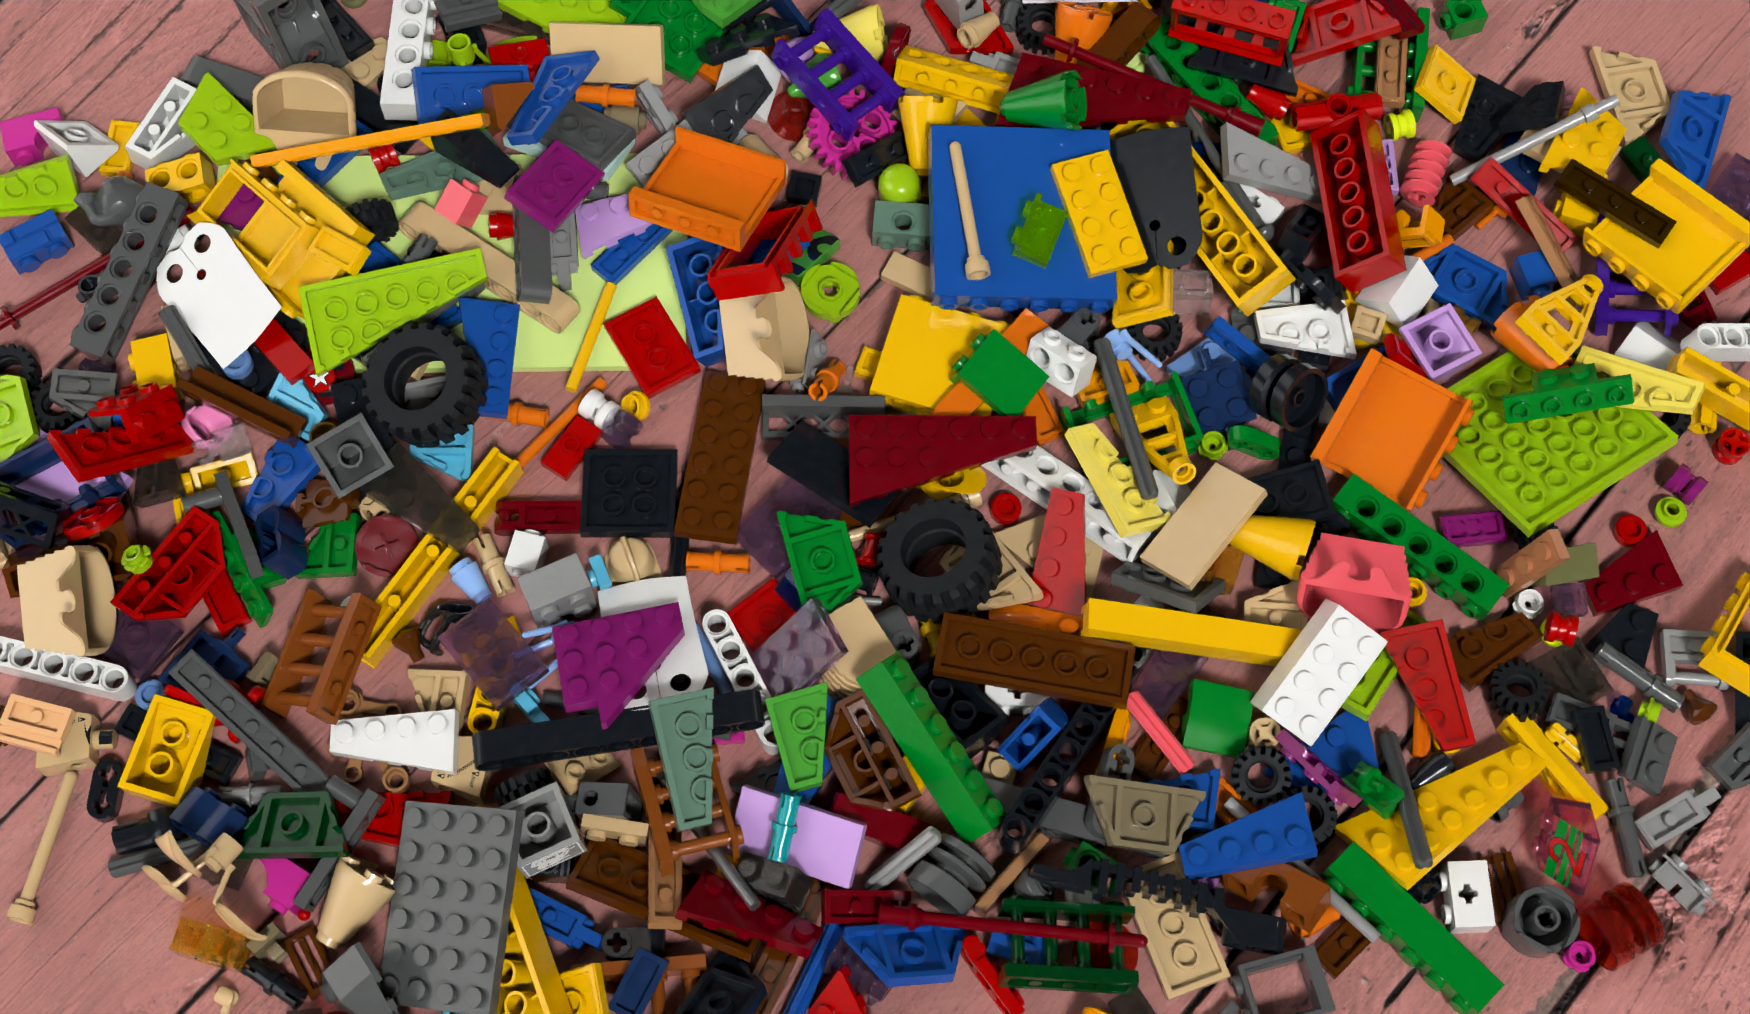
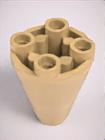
(352, 899)

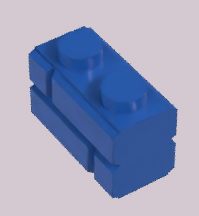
(35, 242)
(1034, 734)

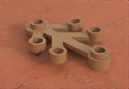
(390, 771)

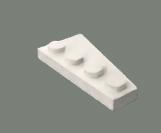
(408, 739)

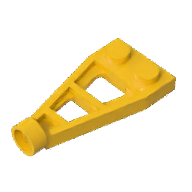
(1547, 332)
(1153, 415)

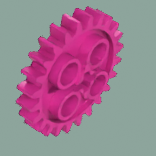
(862, 138)

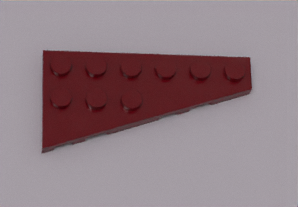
(1108, 94)
(918, 449)

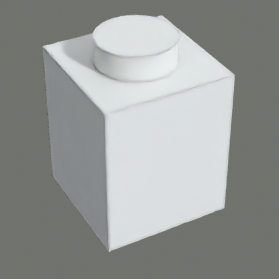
(526, 552)

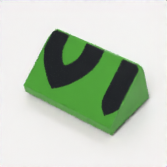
(820, 251)

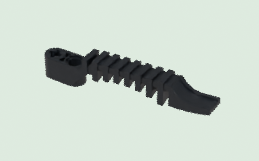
(1238, 927)

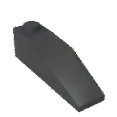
(355, 984)

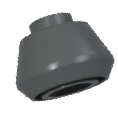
(1032, 888)

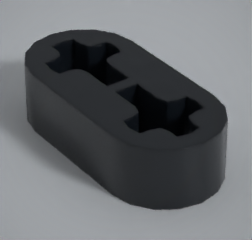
(99, 789)

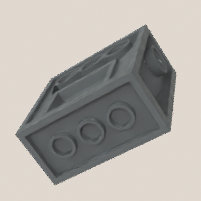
(293, 30)

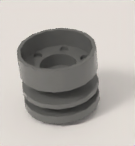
(955, 870)

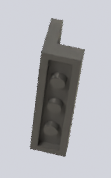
(805, 407)

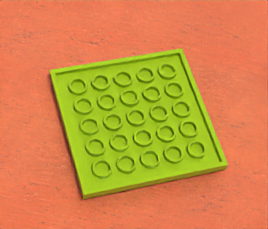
(1551, 463)

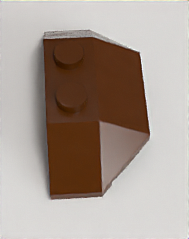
(867, 757)

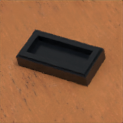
(1594, 739)

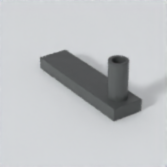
(225, 495)
(364, 808)

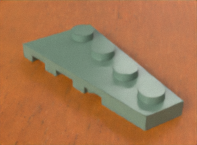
(425, 174)
(685, 747)

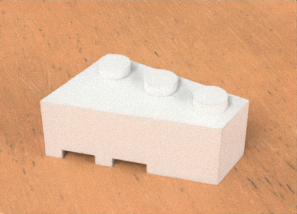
(159, 134)

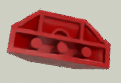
(180, 574)

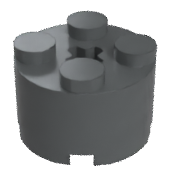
(1527, 932)

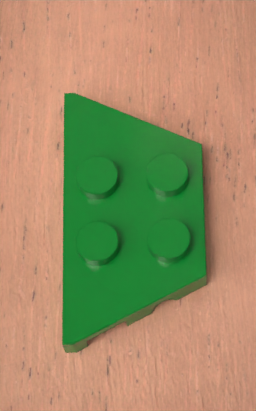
(820, 558)

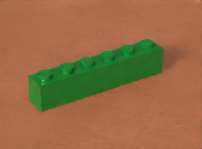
(932, 748)
(1412, 931)

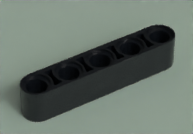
(371, 115)

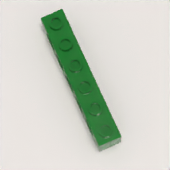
(1224, 91)
(1434, 548)

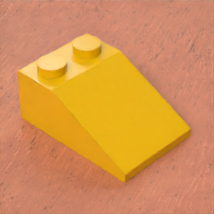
(168, 752)

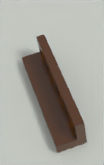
(243, 406)

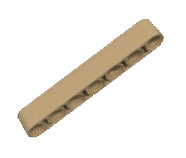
(498, 266)

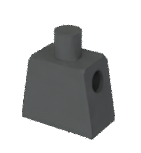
(606, 800)

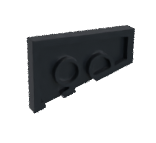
(740, 38)
(730, 106)
(1480, 124)

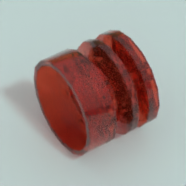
(1619, 926)

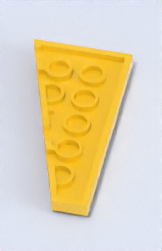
(1448, 809)

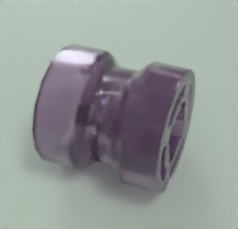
(621, 430)

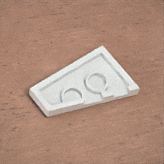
(1307, 329)

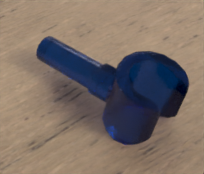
(1621, 707)

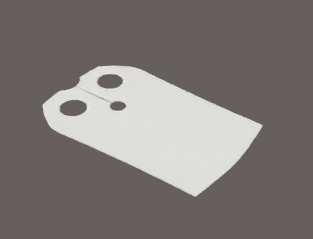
(225, 307)
(686, 656)

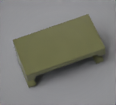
(1580, 566)

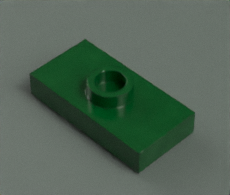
(1639, 157)

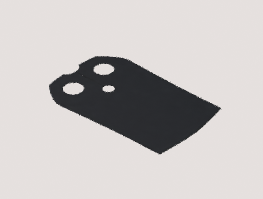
(1160, 186)

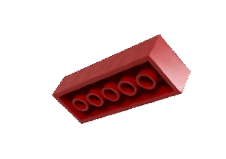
(1357, 201)

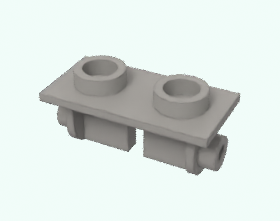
(814, 362)
(1673, 872)

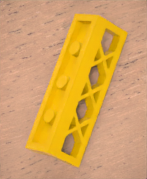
(952, 78)
(1559, 775)

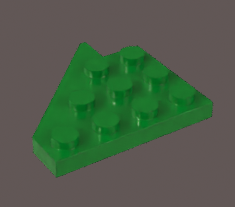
(683, 27)

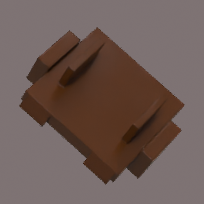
(322, 505)

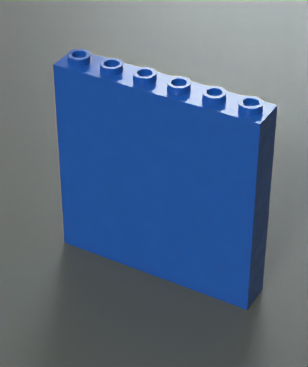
(1002, 173)

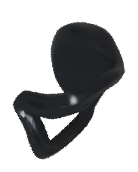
(451, 613)

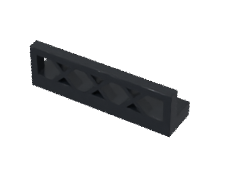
(37, 508)

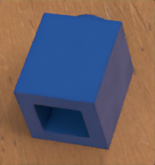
(1532, 275)

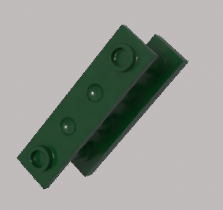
(1051, 973)

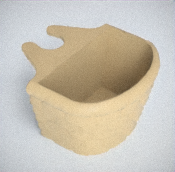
(305, 107)
(766, 334)
(68, 602)
(865, 644)

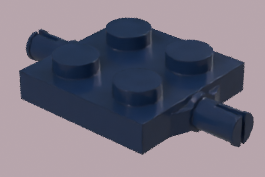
(1218, 396)
(217, 654)

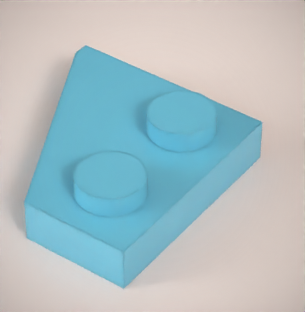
(298, 400)
(451, 458)

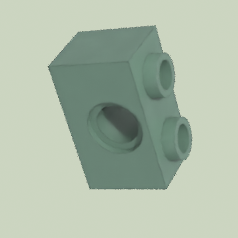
(890, 215)

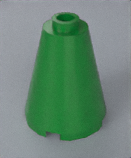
(1048, 103)

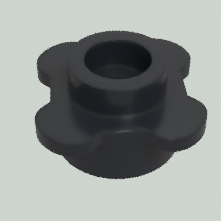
(86, 287)

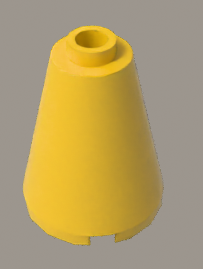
(917, 117)
(1276, 542)

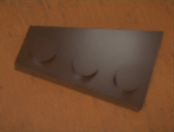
(1485, 648)

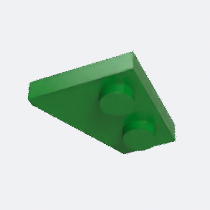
(333, 551)

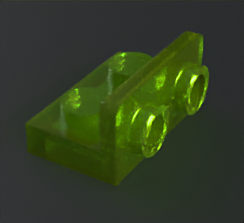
(1039, 233)

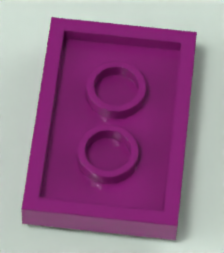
(554, 186)

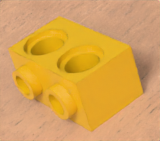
(188, 176)

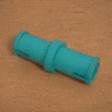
(784, 827)

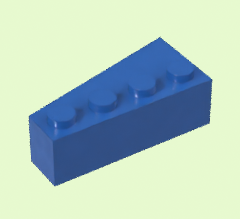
(689, 264)

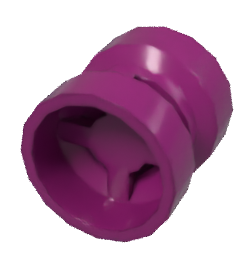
(1680, 479)

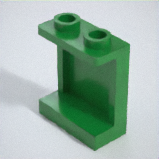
(999, 374)

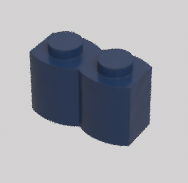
(281, 542)
(206, 818)

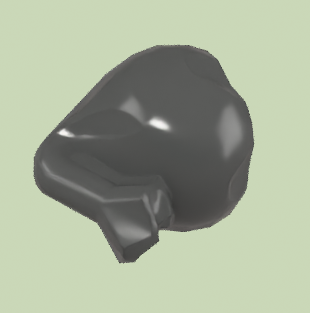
(112, 201)

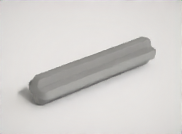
(903, 859)

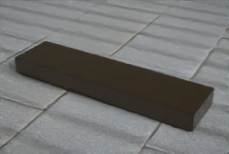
(1615, 203)

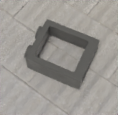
(1311, 972)

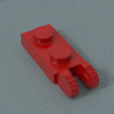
(988, 975)

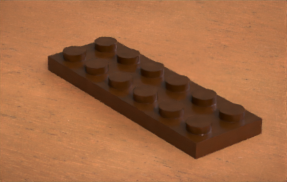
(720, 458)
(1034, 660)
(620, 879)

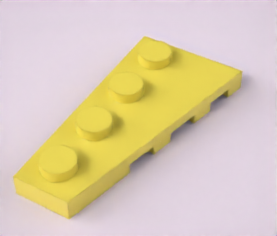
(1652, 387)
(1114, 483)

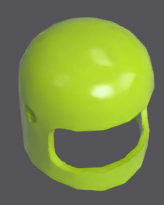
(899, 184)

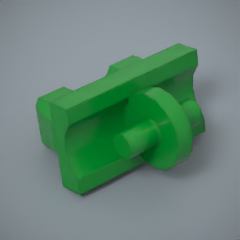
(1375, 789)

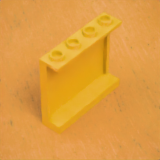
(269, 231)
(1693, 253)
(921, 354)

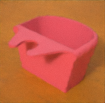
(1360, 577)

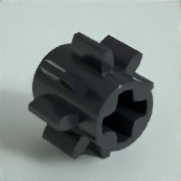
(1426, 888)

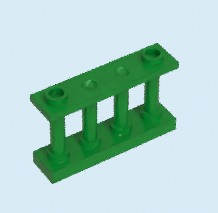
(1416, 53)

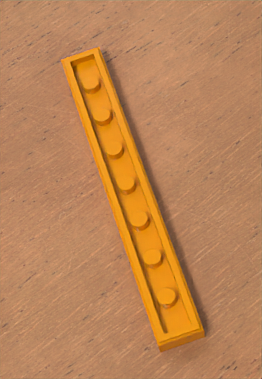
(372, 140)

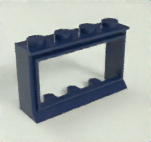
(41, 457)

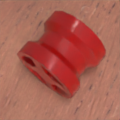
(384, 157)
(1738, 442)
(1561, 628)

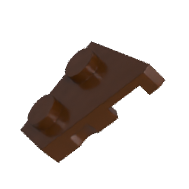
(1461, 207)

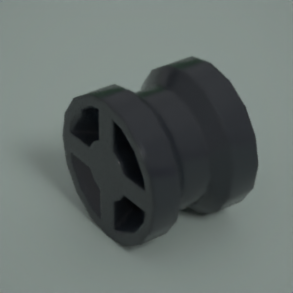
(1335, 526)

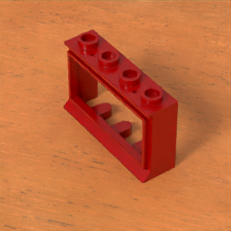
(1235, 15)
(734, 279)

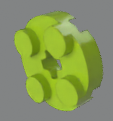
(830, 307)

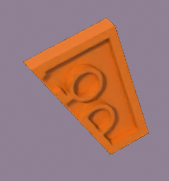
(1038, 618)

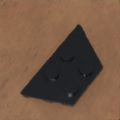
(1246, 69)
(725, 989)

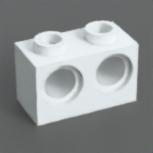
(1063, 360)

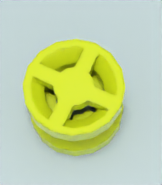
(1399, 125)

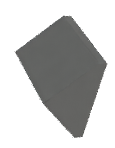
(350, 455)

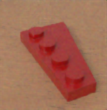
(1430, 675)
(388, 821)

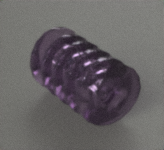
(860, 975)

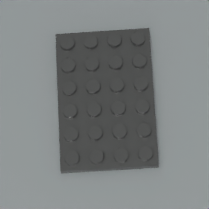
(451, 907)

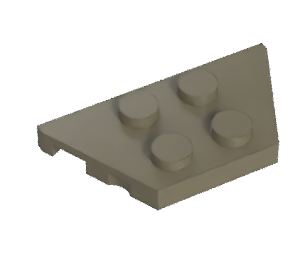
(1142, 813)

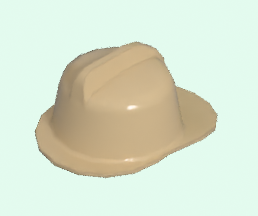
(631, 561)

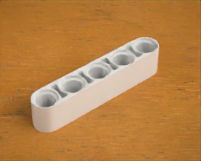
(1720, 341)
(738, 667)
(70, 675)

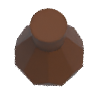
(409, 643)
(1698, 708)

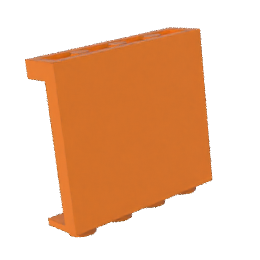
(710, 189)
(1393, 430)

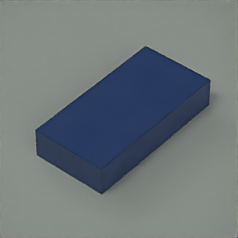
(638, 983)

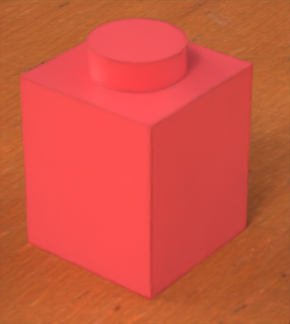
(461, 202)

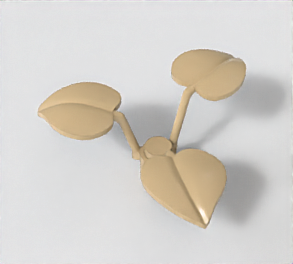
(216, 857)

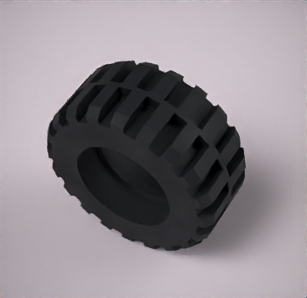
(394, 366)
(924, 529)

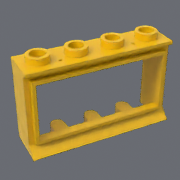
(294, 248)
(1715, 657)

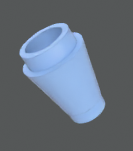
(470, 580)

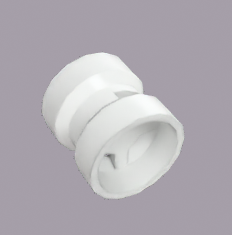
(598, 409)

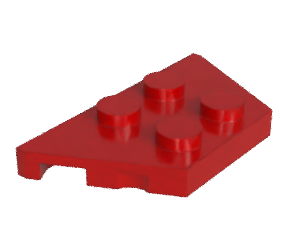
(1339, 26)
(947, 32)

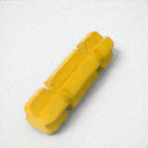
(1565, 741)

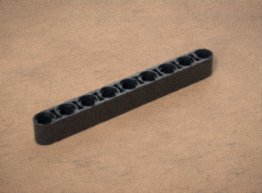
(585, 737)
(1058, 769)

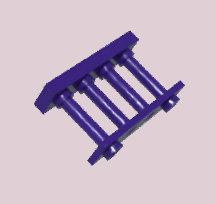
(856, 59)
(1608, 314)

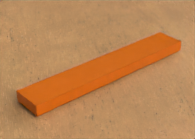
(961, 399)

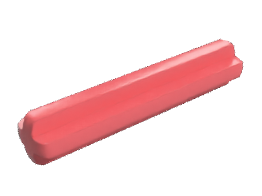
(1159, 732)

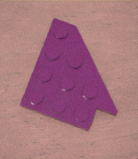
(613, 656)

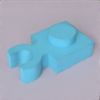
(527, 703)

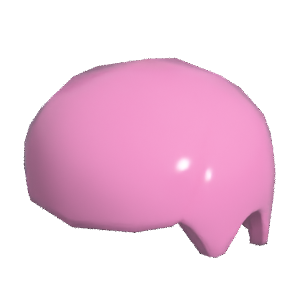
(201, 421)

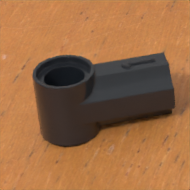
(143, 832)

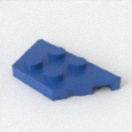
(1693, 132)
(1469, 283)
(1340, 747)
(905, 955)

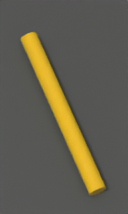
(590, 337)

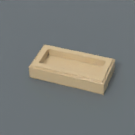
(908, 275)

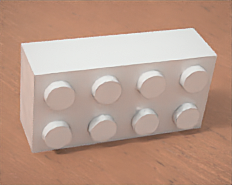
(1319, 671)

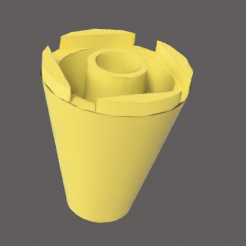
(868, 29)

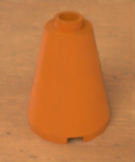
(1079, 22)
(1519, 343)

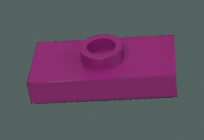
(1474, 528)

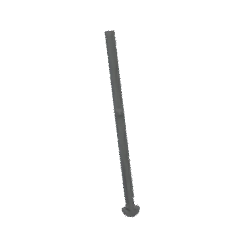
(1198, 132)

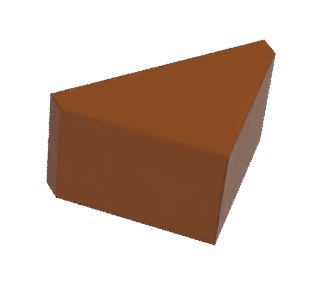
(503, 101)

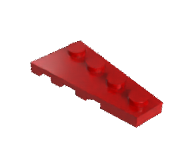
(110, 452)
(1062, 555)

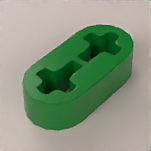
(1253, 442)

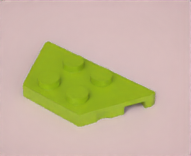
(221, 124)
(17, 416)

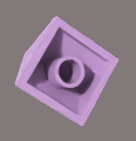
(1440, 342)

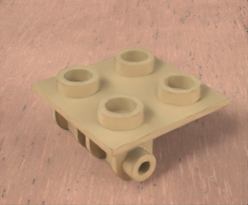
(582, 769)

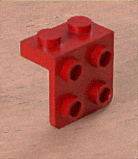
(142, 409)

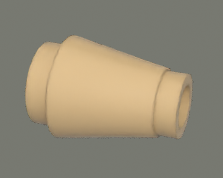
(976, 30)

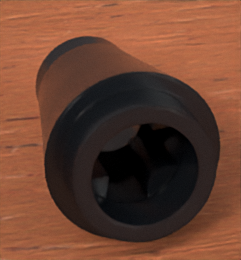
(1432, 768)

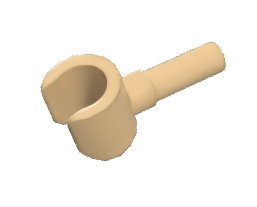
(227, 998)

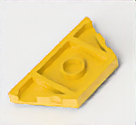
(1587, 143)

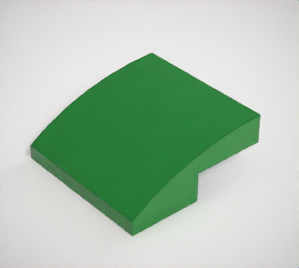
(1216, 718)

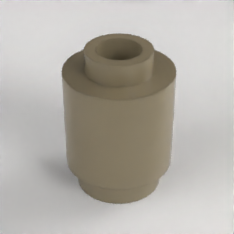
(629, 116)

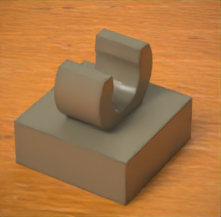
(263, 670)
(271, 945)

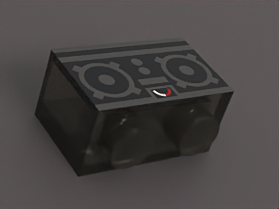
(775, 881)

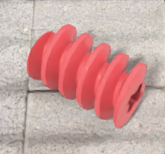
(1425, 172)

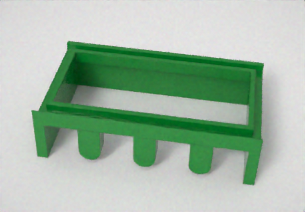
(1173, 388)

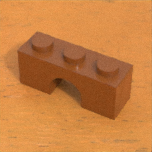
(1303, 898)

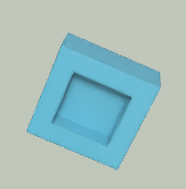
(598, 574)

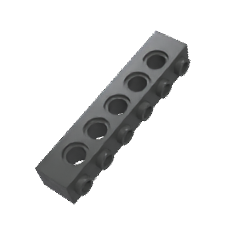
(134, 287)

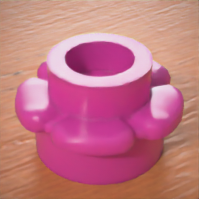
(1587, 952)

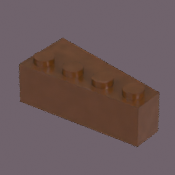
(110, 541)

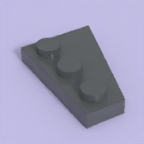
(1161, 589)

